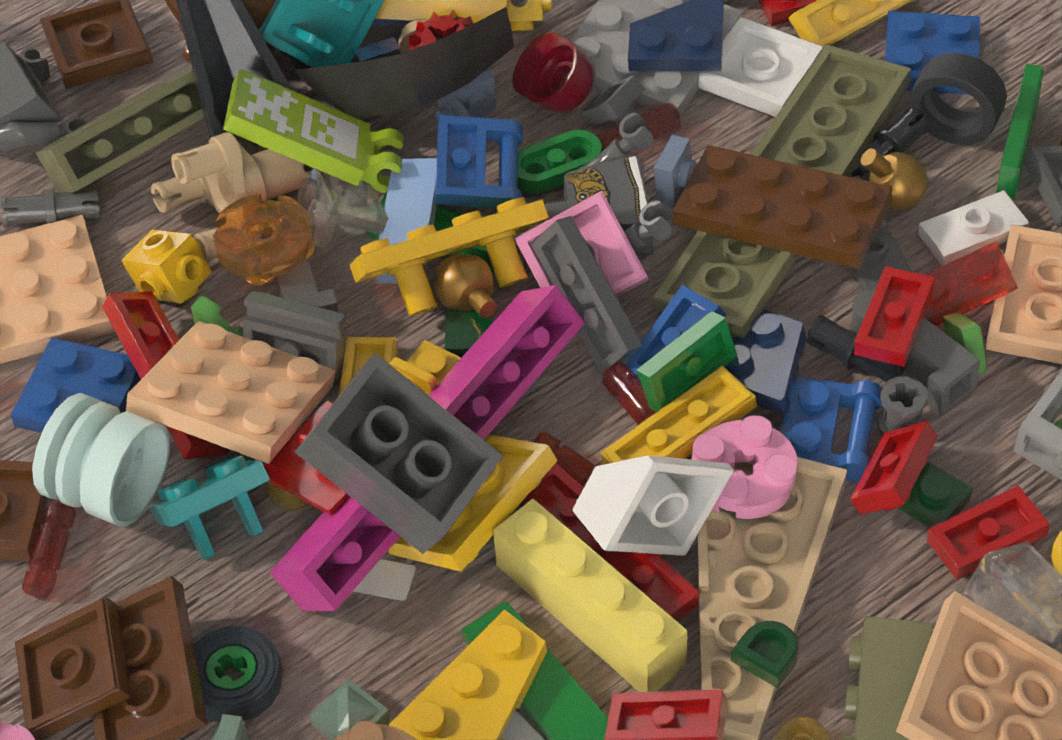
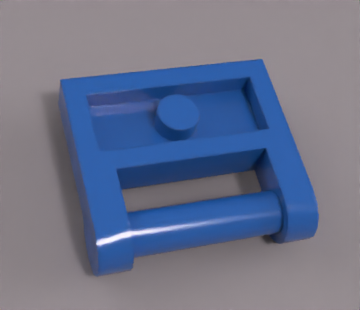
(463, 161)
(813, 421)

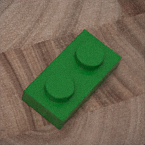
(687, 361)

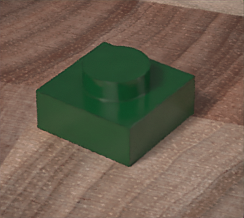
(936, 496)

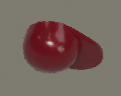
(554, 73)

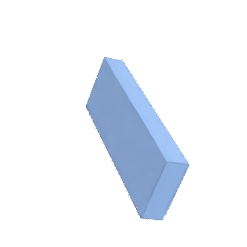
(409, 203)

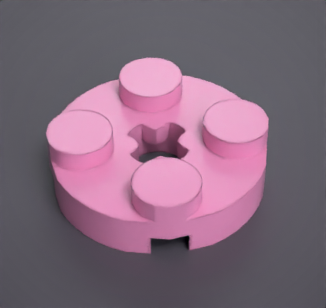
(763, 447)

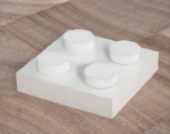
(759, 66)

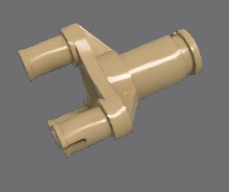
(223, 174)

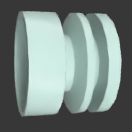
(101, 459)

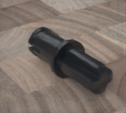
(895, 138)
(839, 342)

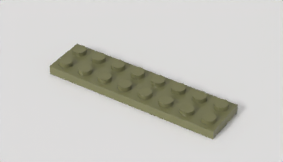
(819, 127)

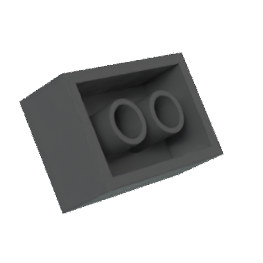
(399, 454)

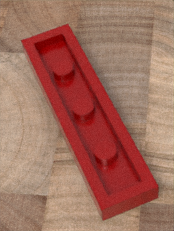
(147, 339)
(646, 571)

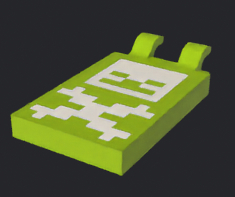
(311, 132)

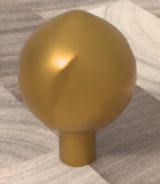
(901, 172)
(465, 284)

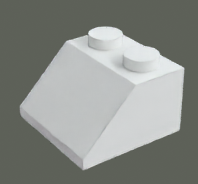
(650, 503)

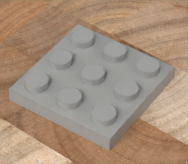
(606, 41)

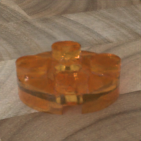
(266, 257)

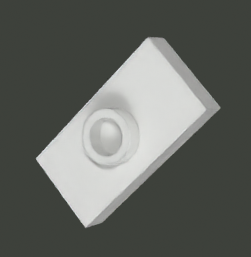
(971, 227)

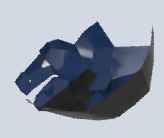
(389, 82)

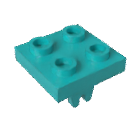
(319, 30)
(225, 481)

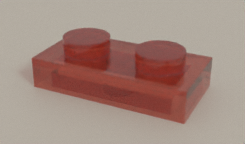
(970, 283)

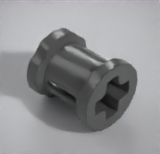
(902, 404)

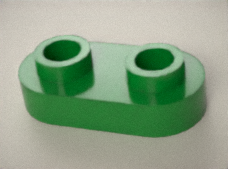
(546, 162)

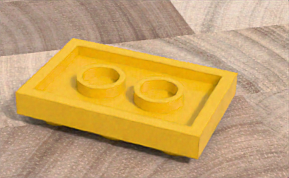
(494, 502)

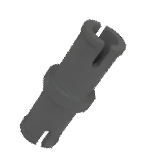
(49, 207)

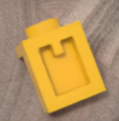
(426, 366)

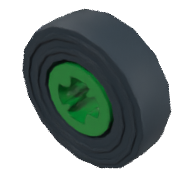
(247, 653)

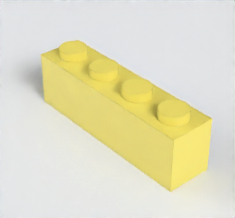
(590, 598)

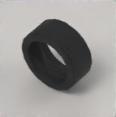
(968, 75)

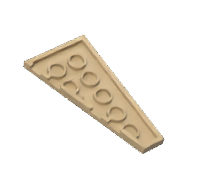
(756, 575)

